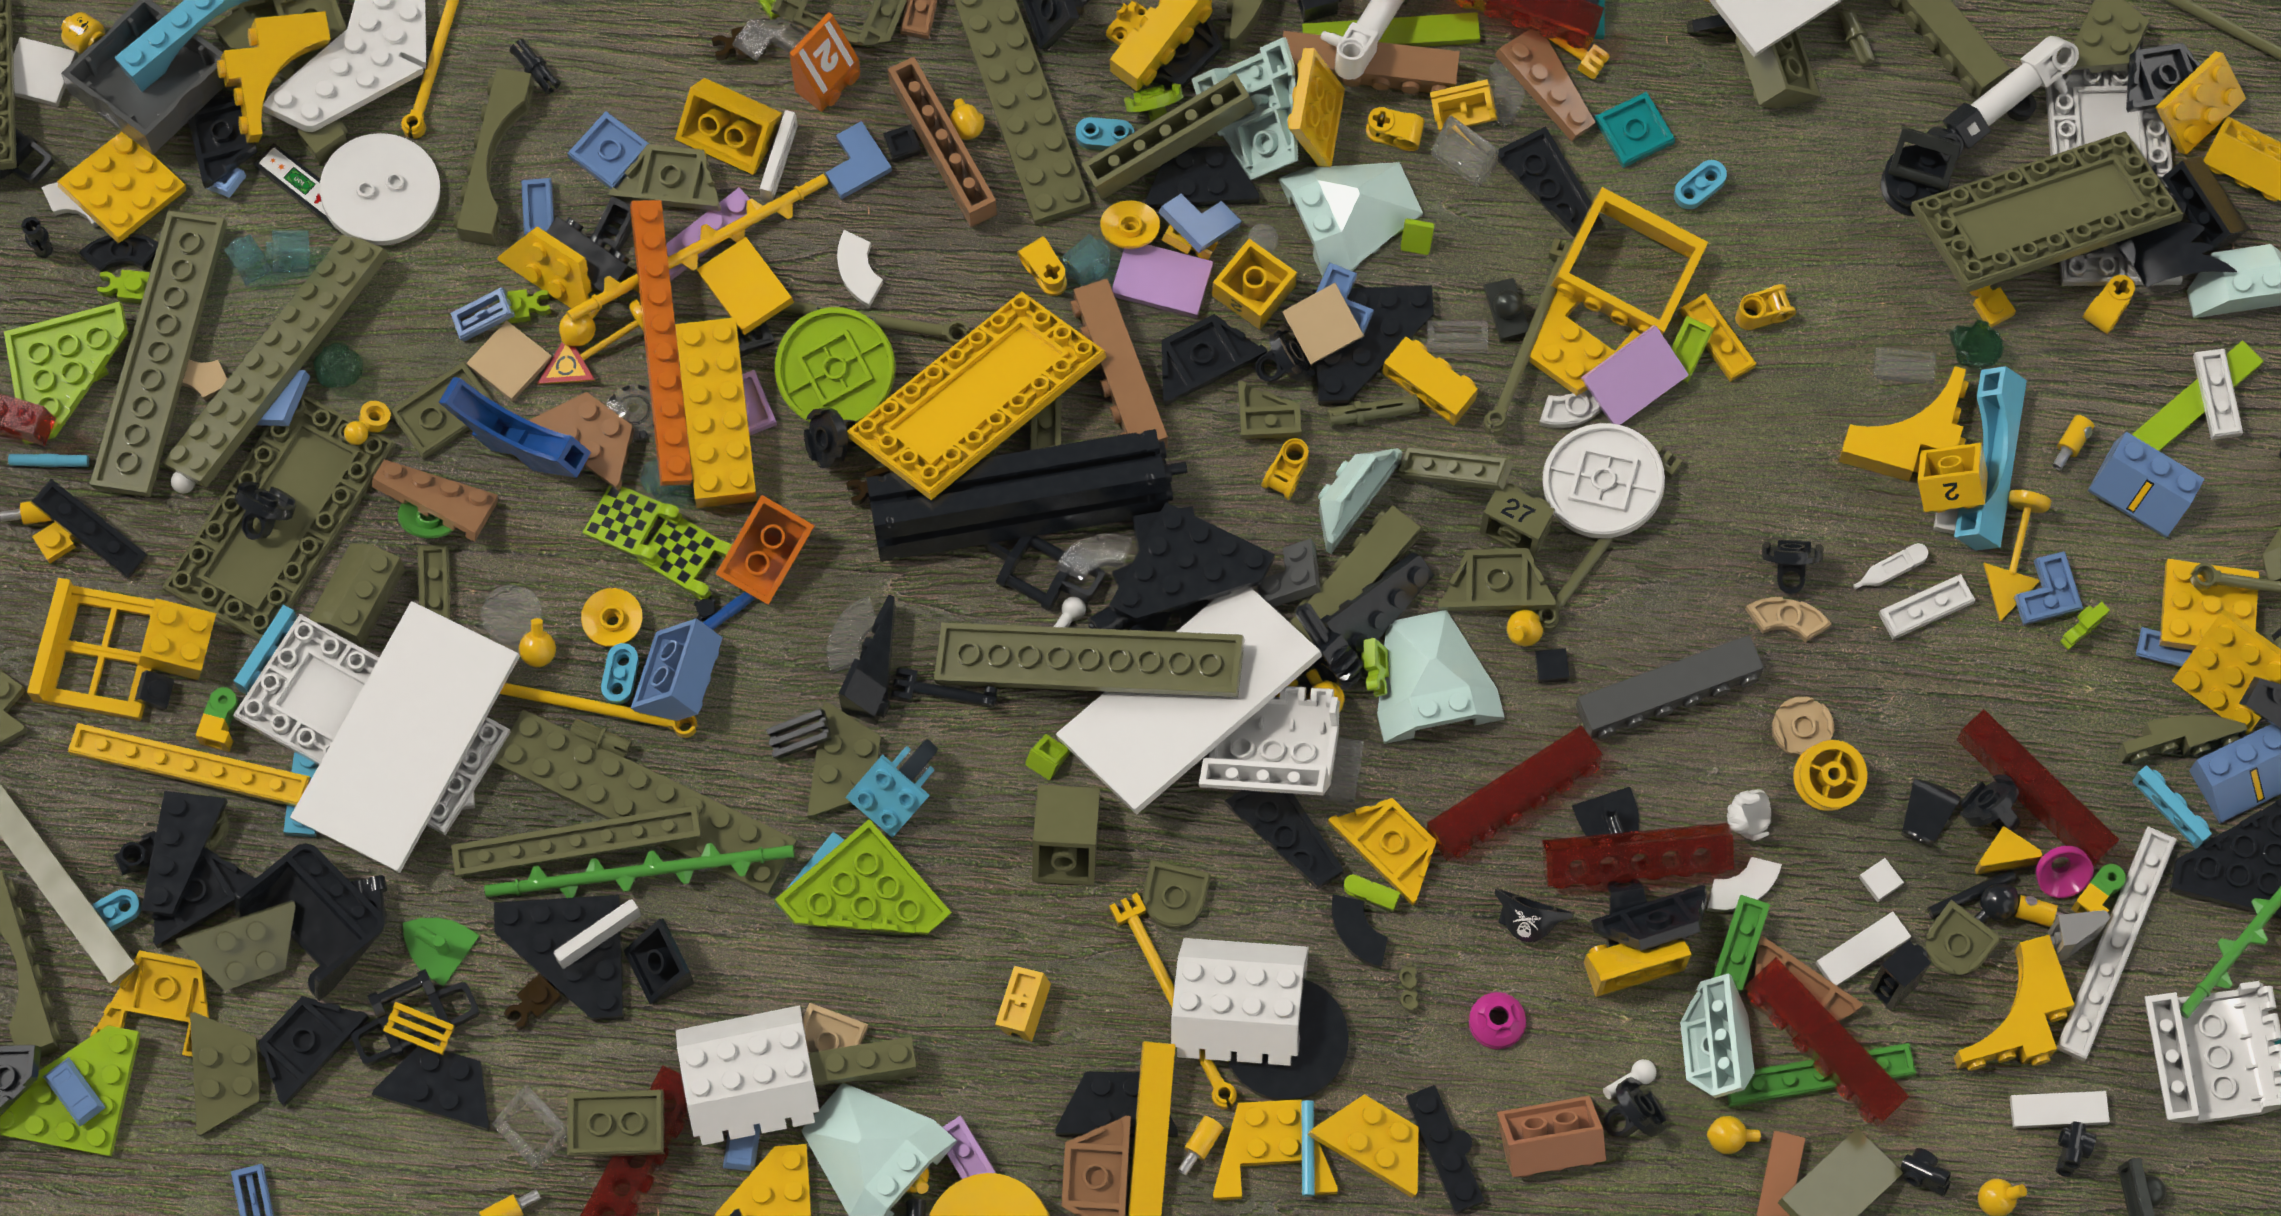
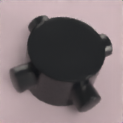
(705, 608)

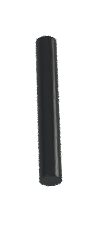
(1971, 893)

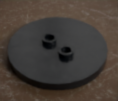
(1319, 1058)

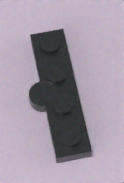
(1446, 1149)

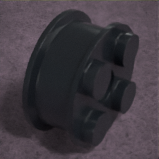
(1900, 192)

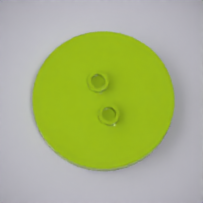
(835, 362)

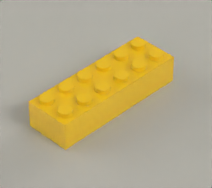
(716, 412)

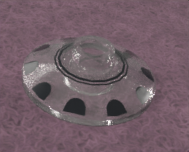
(641, 419)

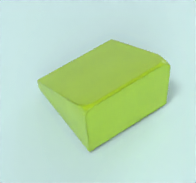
(1417, 236)
(1047, 756)

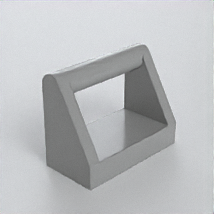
(2075, 931)

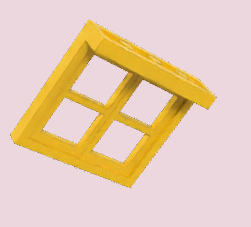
(57, 642)

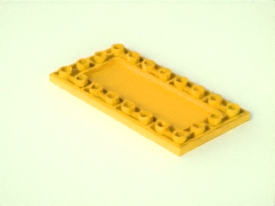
(976, 395)

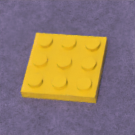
(1316, 107)
(121, 186)
(2192, 611)
(2225, 666)

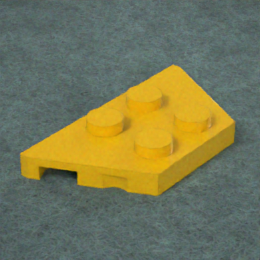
(550, 266)
(1389, 843)
(1374, 1141)

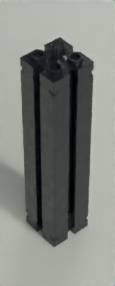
(1025, 495)

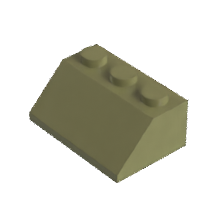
(1781, 73)
(358, 592)

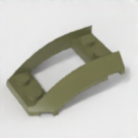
(876, 29)

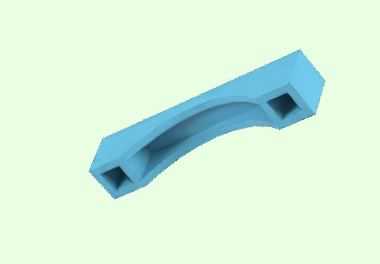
(155, 49)
(2000, 405)

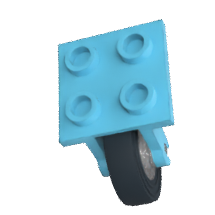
(889, 793)

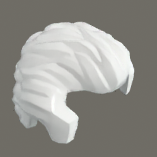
(1750, 814)

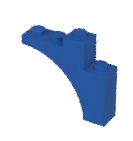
(511, 434)

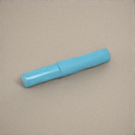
(48, 460)

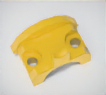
(1126, 20)

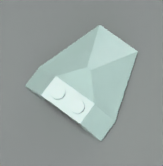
(1262, 136)
(1351, 209)
(1433, 679)
(873, 1149)

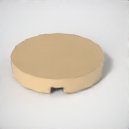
(1801, 725)

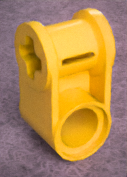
(1398, 128)
(1043, 263)
(1770, 306)
(2109, 306)
(1286, 473)

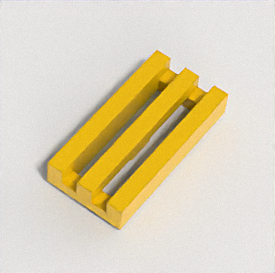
(393, 1018)

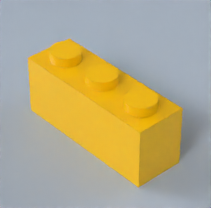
(1430, 380)

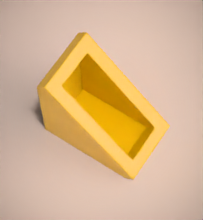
(2007, 853)

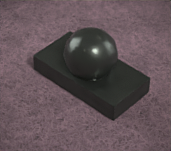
(1506, 309)
(2140, 1191)

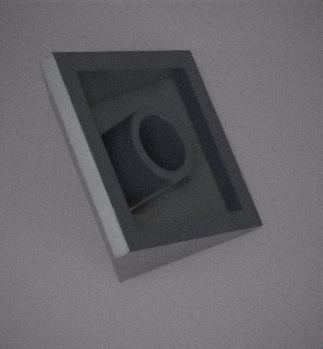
(658, 963)

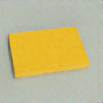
(745, 285)

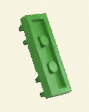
(1742, 940)

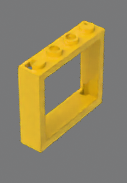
(1650, 226)

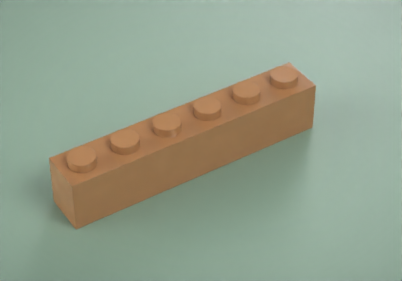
(1392, 66)
(942, 142)
(1120, 369)

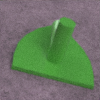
(438, 945)

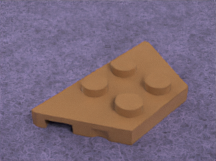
(598, 430)
(1833, 998)
(1097, 1171)

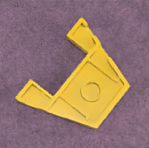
(1566, 349)
(162, 989)
(1267, 1136)

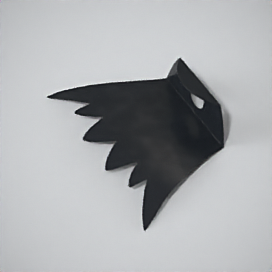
(2169, 252)

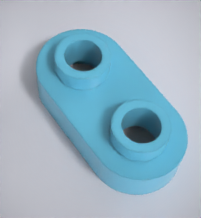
(1104, 132)
(1698, 185)
(618, 675)
(110, 908)

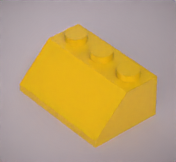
(727, 125)
(2247, 157)
(1625, 966)

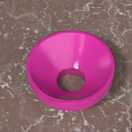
(2068, 879)
(1494, 1035)

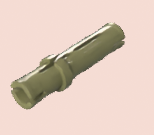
(1373, 410)

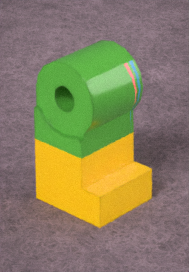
(217, 720)
(2103, 885)

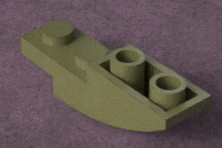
(1244, 18)
(2192, 733)

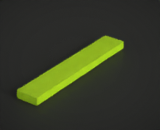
(1416, 30)
(2189, 406)

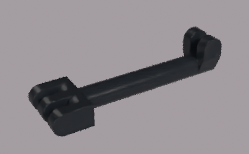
(912, 686)

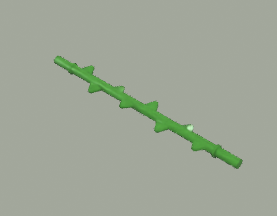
(652, 866)
(2232, 950)

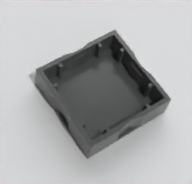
(164, 106)

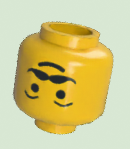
(81, 31)

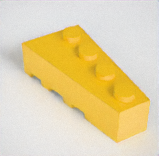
(1156, 41)

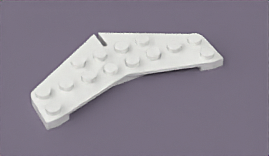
(363, 63)

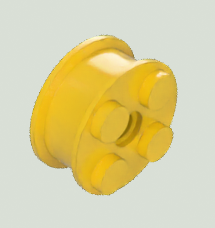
(1817, 787)

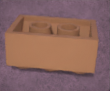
(1551, 1136)

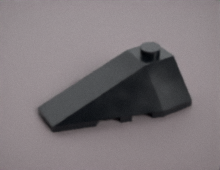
(867, 681)

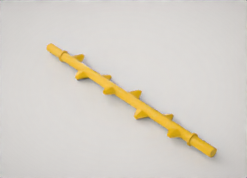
(708, 238)

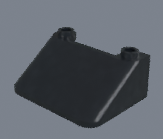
(330, 914)

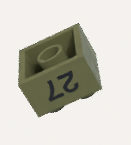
(1517, 519)

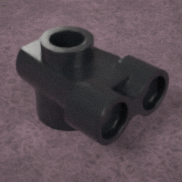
(140, 850)
(373, 890)
(2075, 1145)
(1922, 1169)

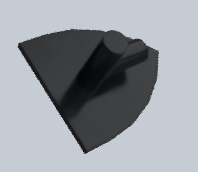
(1608, 813)

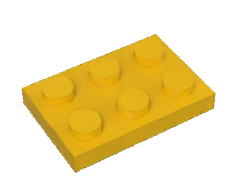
(2200, 102)

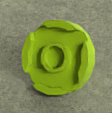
(1154, 100)

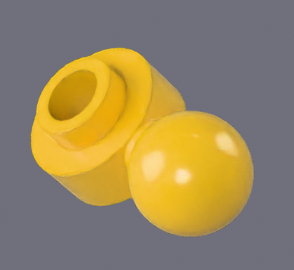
(357, 431)

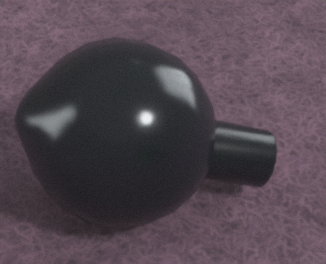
(1998, 903)

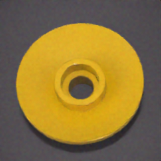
(1130, 224)
(608, 604)

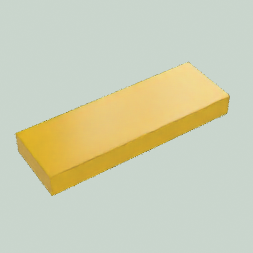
(1723, 343)

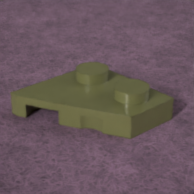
(1266, 414)

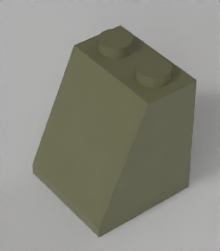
(1065, 834)

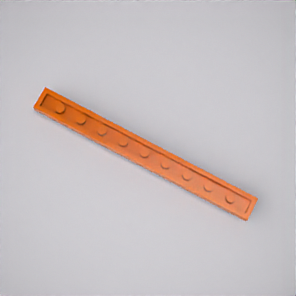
(661, 343)

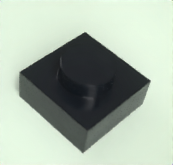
(154, 690)

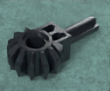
(1338, 660)

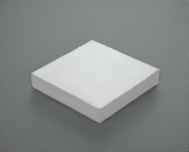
(39, 71)

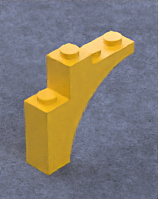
(276, 44)
(1898, 446)
(2039, 996)

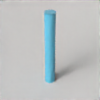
(1308, 1157)

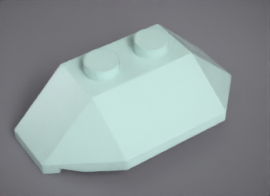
(2250, 288)
(1353, 491)
(1717, 1038)

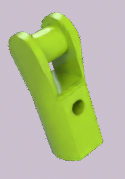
(1371, 892)

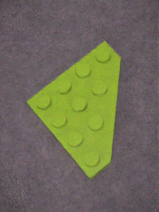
(62, 357)
(864, 888)
(107, 1066)

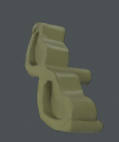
(1409, 997)

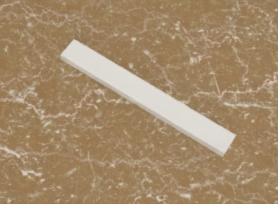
(2115, 944)

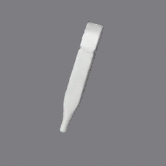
(1894, 566)

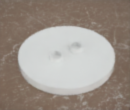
(380, 189)
(1603, 480)

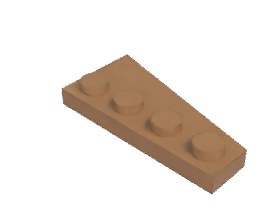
(1542, 75)
(450, 501)

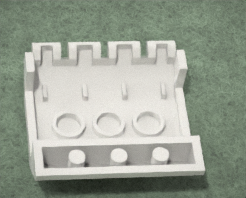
(1281, 747)
(1238, 1000)
(2220, 1057)
(747, 1075)

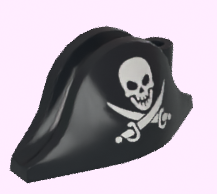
(1528, 918)

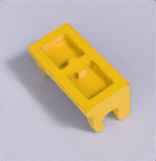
(1468, 103)
(1023, 1003)

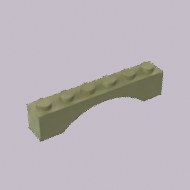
(508, 102)
(321, 143)
(31, 1019)
(865, 1062)

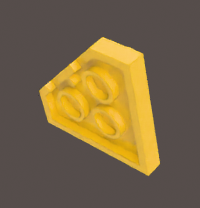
(775, 1186)

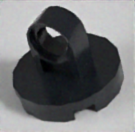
(1287, 355)
(827, 437)
(265, 506)
(1792, 556)
(1992, 804)
(1639, 1110)

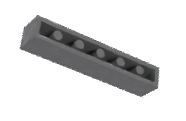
(1670, 687)

